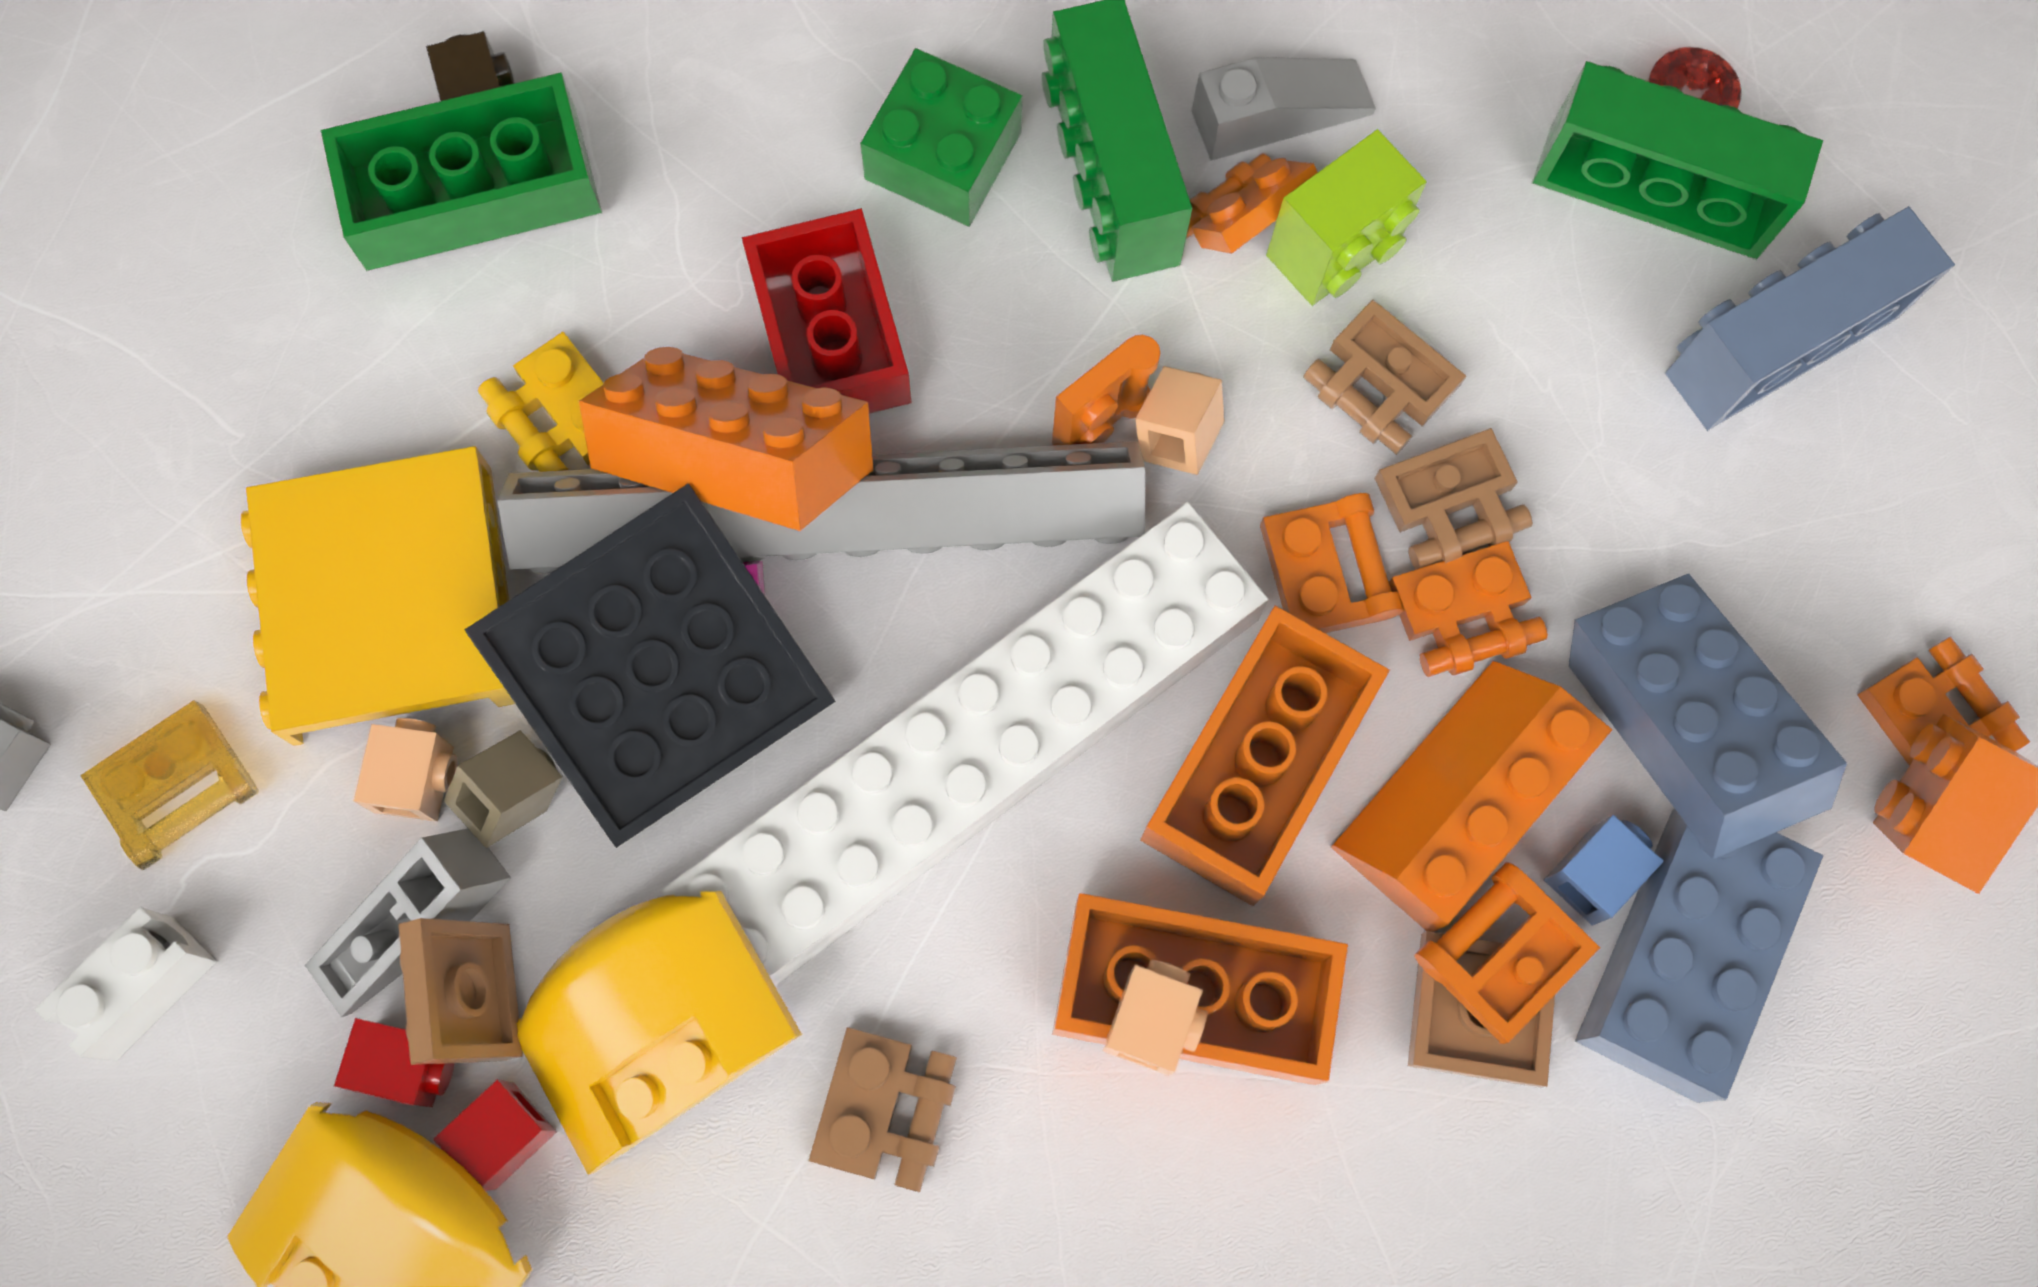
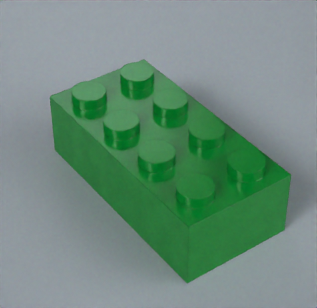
(1116, 140)
(1677, 160)
(460, 172)

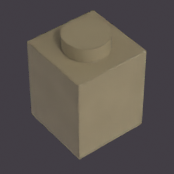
(503, 788)

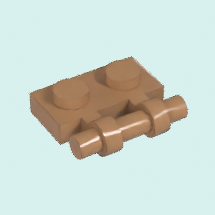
(1393, 362)
(1449, 480)
(862, 1106)

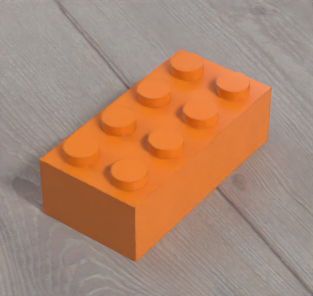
(730, 434)
(1264, 756)
(1264, 989)

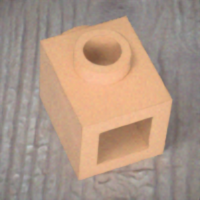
(1180, 419)
(405, 770)
(1156, 1018)

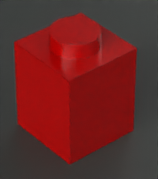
(380, 1066)
(495, 1134)

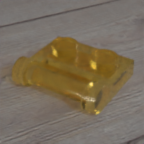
(158, 770)

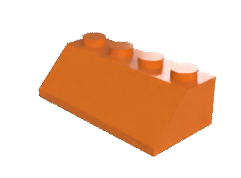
(1470, 792)

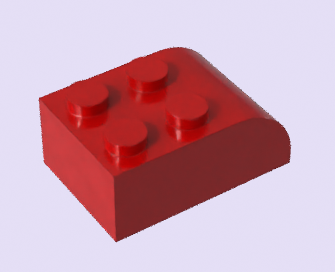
(829, 309)

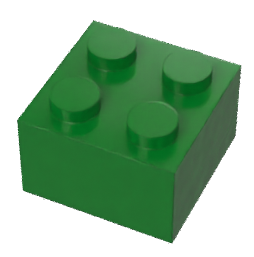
(942, 136)

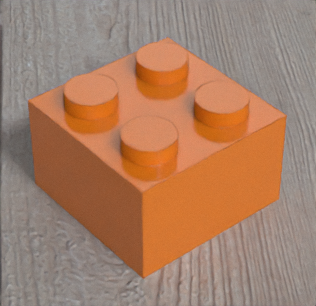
(1958, 802)

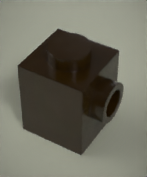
(467, 66)

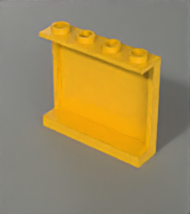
(371, 590)

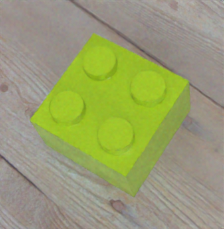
(1346, 218)

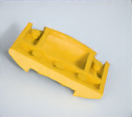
(649, 1021)
(370, 1209)

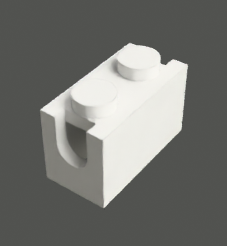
(126, 984)

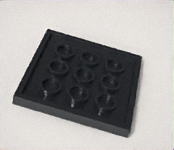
(650, 665)

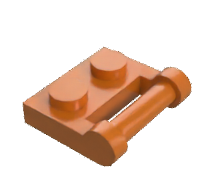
(1106, 393)
(1310, 571)
(1523, 969)

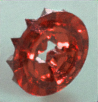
(1699, 70)

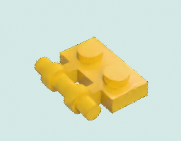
(553, 379)

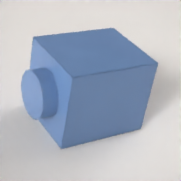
(1604, 869)

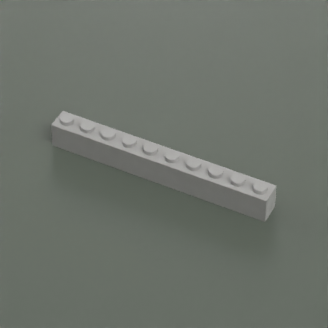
(903, 504)

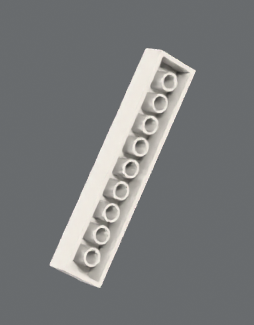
(979, 742)

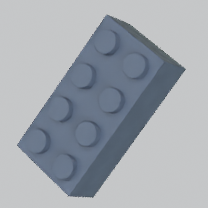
(1806, 316)
(1705, 716)
(1698, 960)

